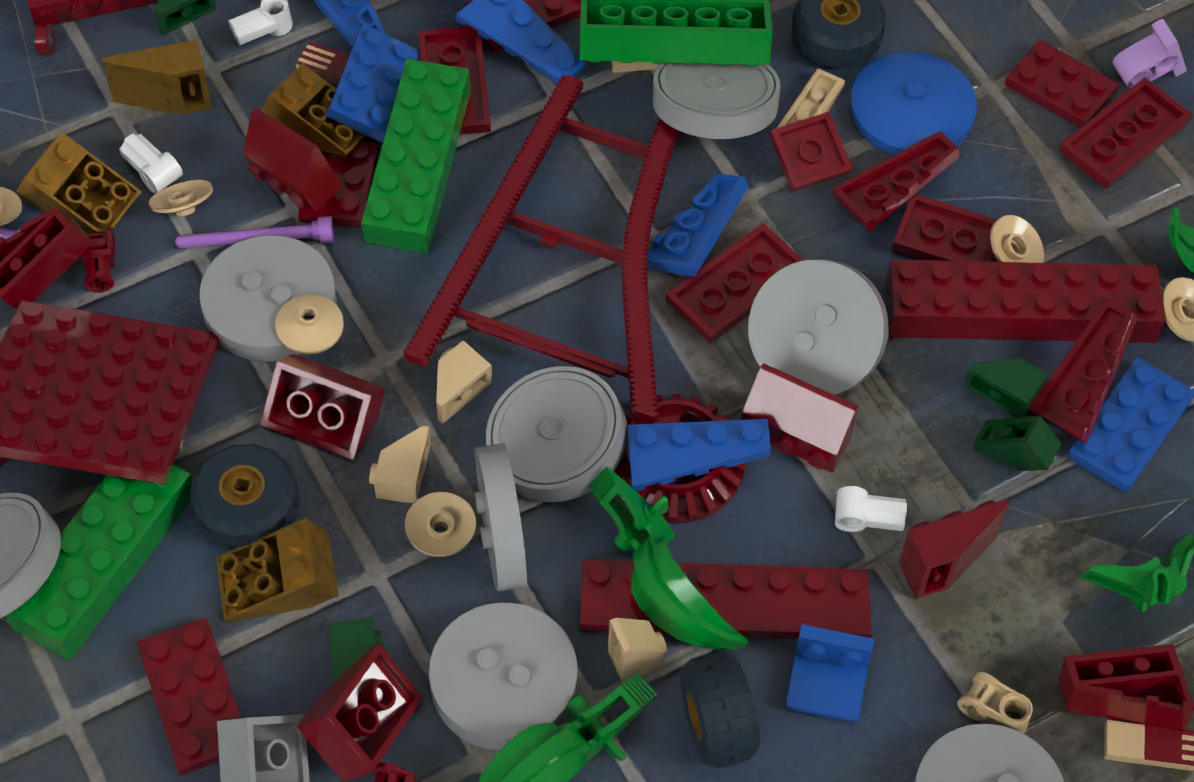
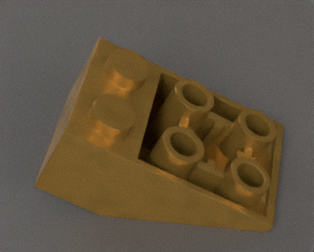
(160, 78)
(302, 106)
(78, 186)
(278, 573)

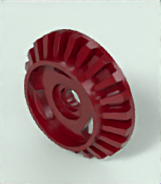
(695, 499)

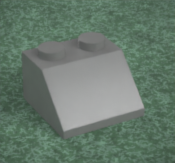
(263, 749)

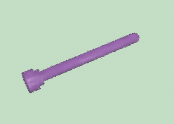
(319, 230)

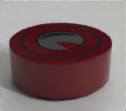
(44, 39)

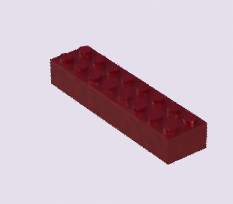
(1017, 299)

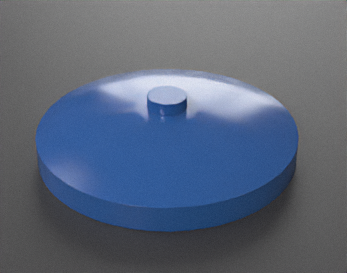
(910, 99)

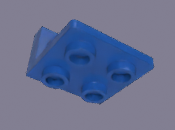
(829, 673)

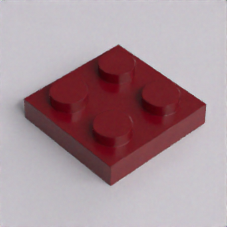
(810, 151)

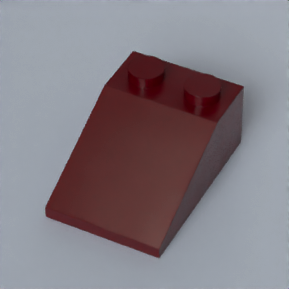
(361, 714)

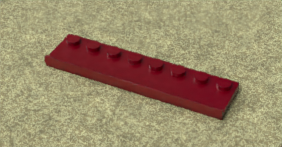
(749, 597)

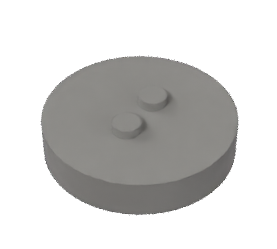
(716, 99)
(249, 287)
(819, 324)
(558, 431)
(500, 516)
(27, 549)
(502, 673)
(987, 755)

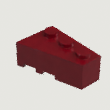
(39, 255)
(1128, 686)

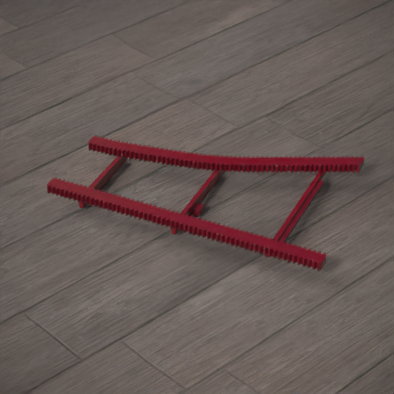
(632, 256)

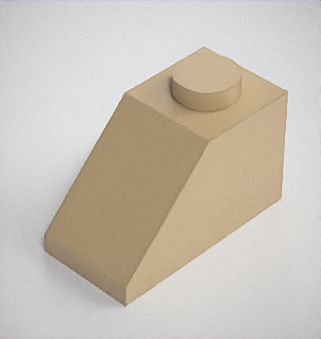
(460, 379)
(402, 467)
(635, 647)

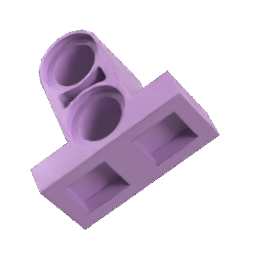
(1150, 57)

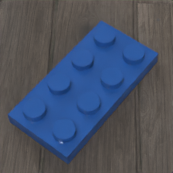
(370, 82)
(1132, 424)

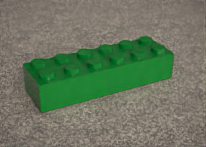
(676, 31)
(416, 156)
(100, 557)

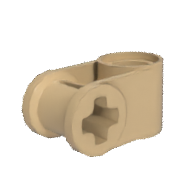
(995, 703)

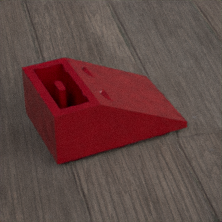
(944, 549)

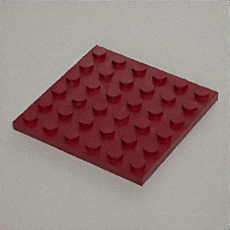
(99, 390)

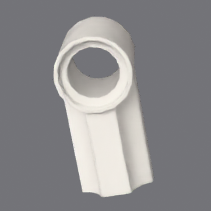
(270, 18)
(154, 168)
(859, 510)

